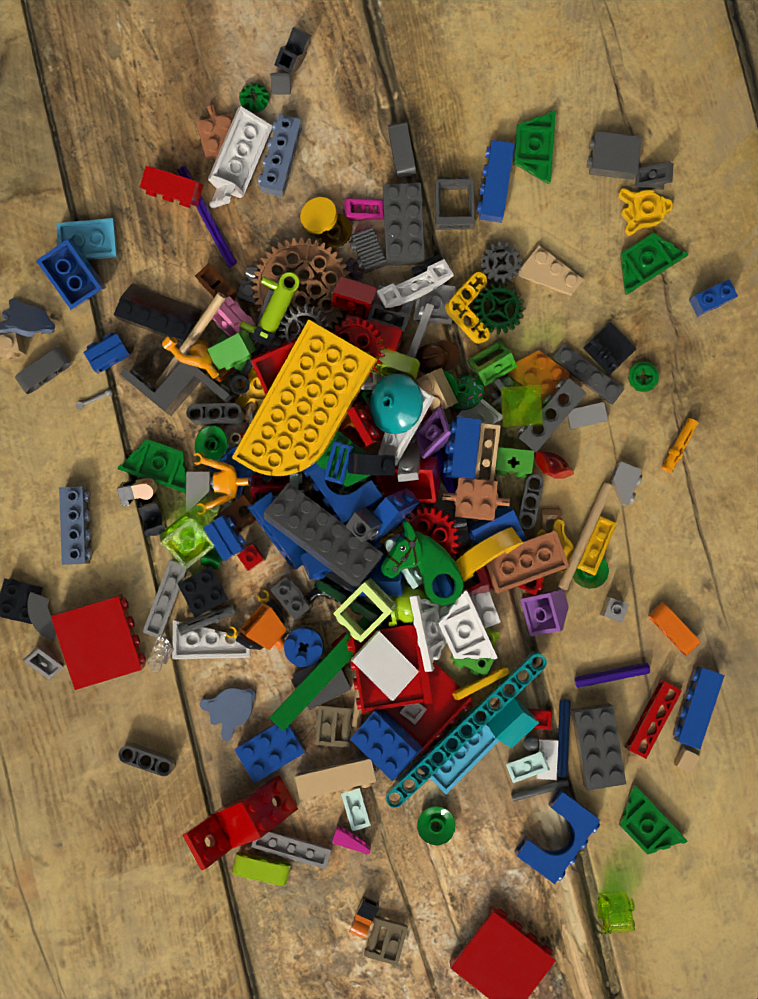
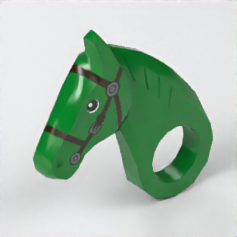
(432, 559)

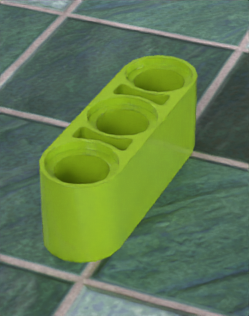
(397, 364)
(261, 868)

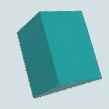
(512, 723)

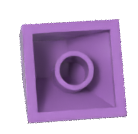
(433, 434)
(545, 612)

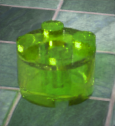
(616, 912)

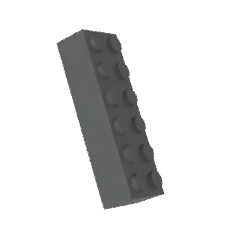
(322, 536)

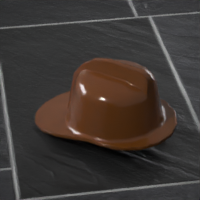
(437, 356)

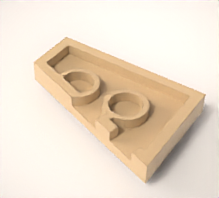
(550, 272)

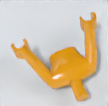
(198, 358)
(223, 482)

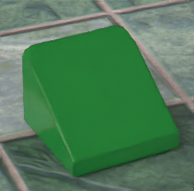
(212, 559)

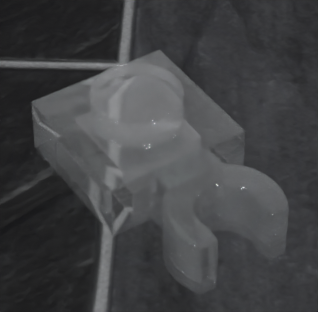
(161, 652)

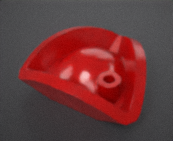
(553, 465)

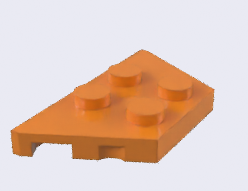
(539, 370)

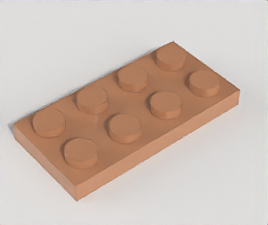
(527, 562)

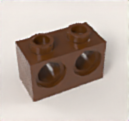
(214, 283)
(234, 512)

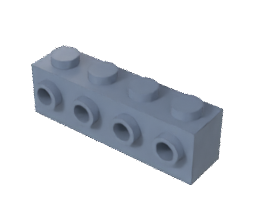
(280, 155)
(74, 525)

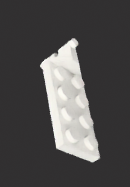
(238, 156)

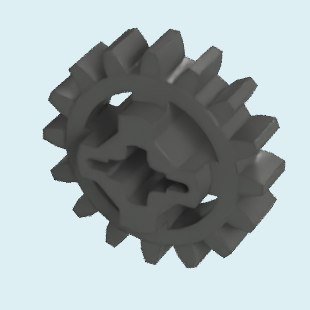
(494, 256)

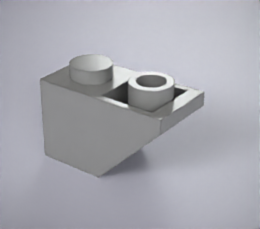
(624, 481)

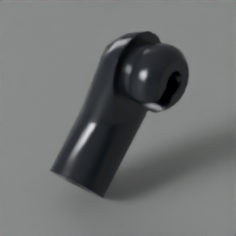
(314, 594)

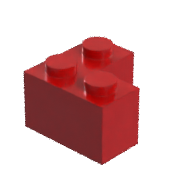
(354, 297)

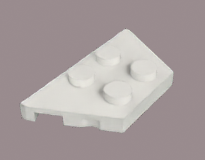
(428, 630)
(465, 630)

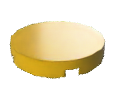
(318, 215)

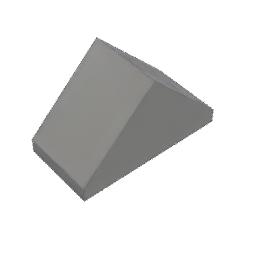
(44, 661)

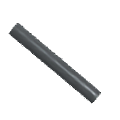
(540, 790)

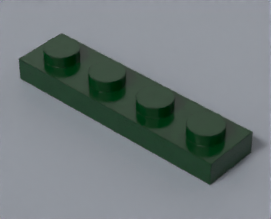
(341, 594)

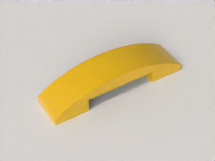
(487, 551)

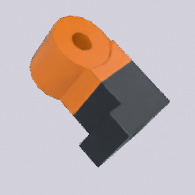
(363, 917)

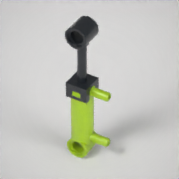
(268, 323)

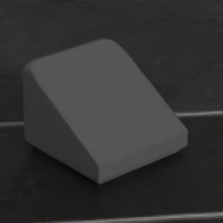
(280, 83)

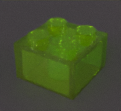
(522, 406)
(186, 539)

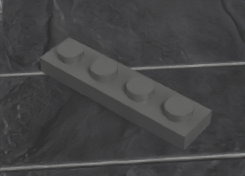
(588, 374)

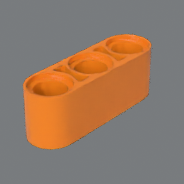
(674, 629)

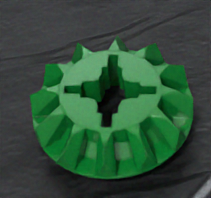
(248, 103)
(649, 370)

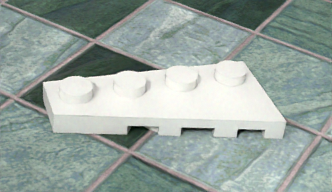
(397, 443)

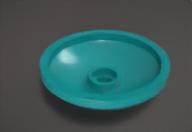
(404, 406)

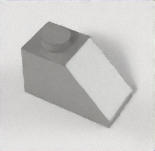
(198, 488)

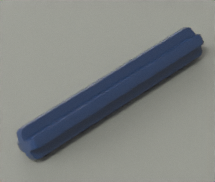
(563, 737)

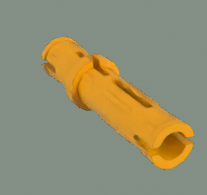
(678, 448)

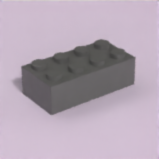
(403, 224)
(598, 746)

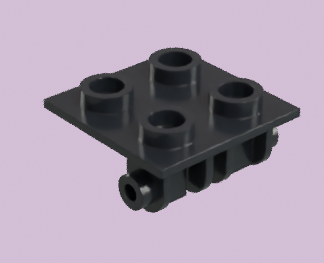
(609, 348)
(202, 591)
(14, 599)

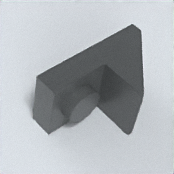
(655, 176)

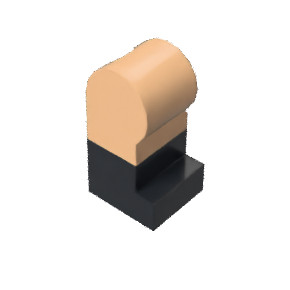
(136, 489)

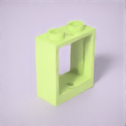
(381, 600)

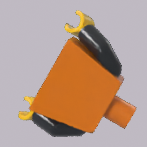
(263, 627)

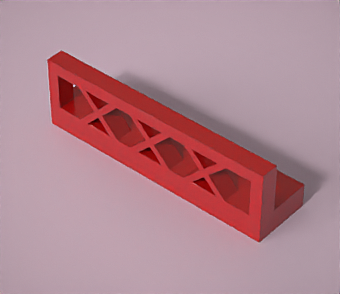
(649, 716)

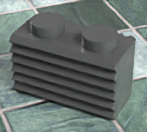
(368, 250)

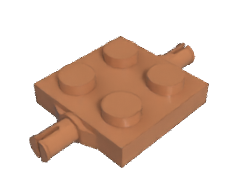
(213, 132)
(476, 499)

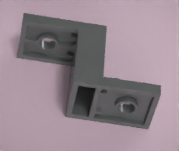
(177, 386)

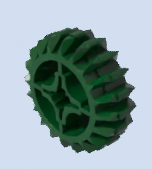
(511, 299)

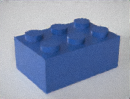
(71, 273)
(462, 448)
(386, 743)
(269, 751)

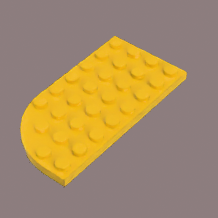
(305, 403)

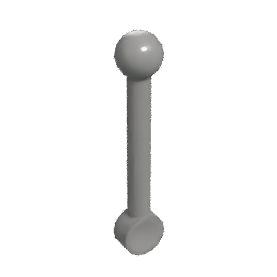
(80, 405)

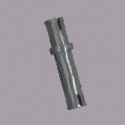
(206, 619)

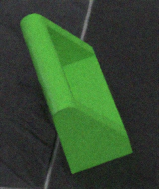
(495, 367)

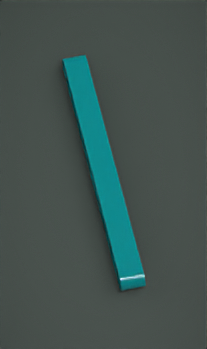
(462, 739)

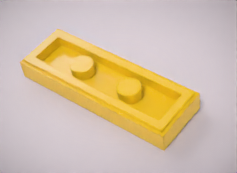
(597, 545)
(480, 683)

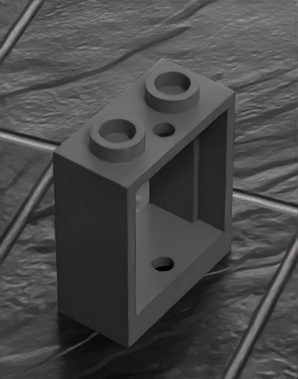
(454, 223)
(287, 591)

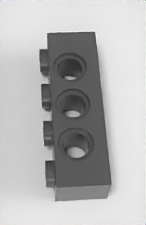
(574, 396)

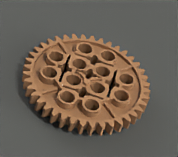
(307, 255)

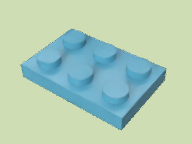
(93, 237)

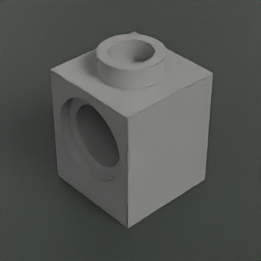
(614, 609)

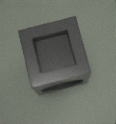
(364, 525)

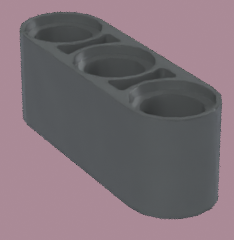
(401, 149)
(43, 370)
(206, 414)
(536, 494)
(138, 762)

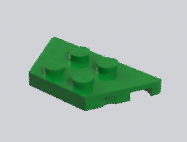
(535, 146)
(647, 260)
(158, 463)
(350, 479)
(647, 824)

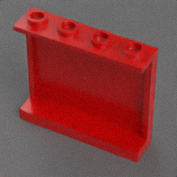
(99, 642)
(418, 690)
(438, 714)
(503, 959)

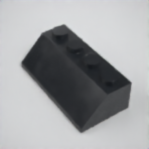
(157, 313)

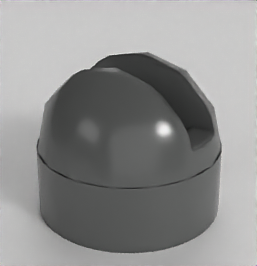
(531, 743)

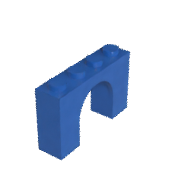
(344, 505)
(554, 863)

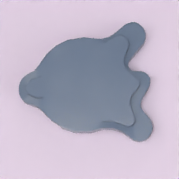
(25, 319)
(230, 709)

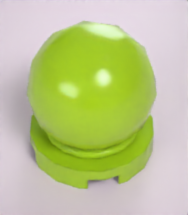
(404, 610)

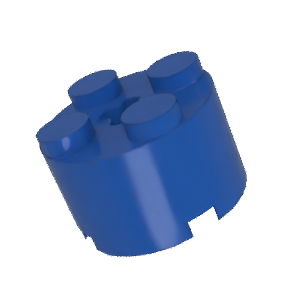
(301, 657)

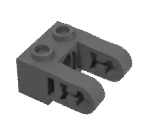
(389, 317)

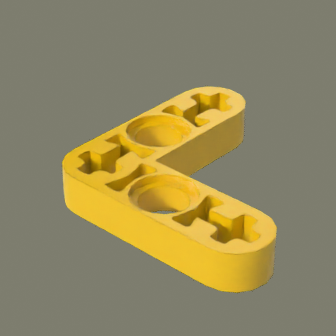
(462, 305)

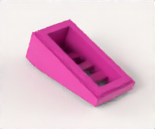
(355, 216)
(348, 840)

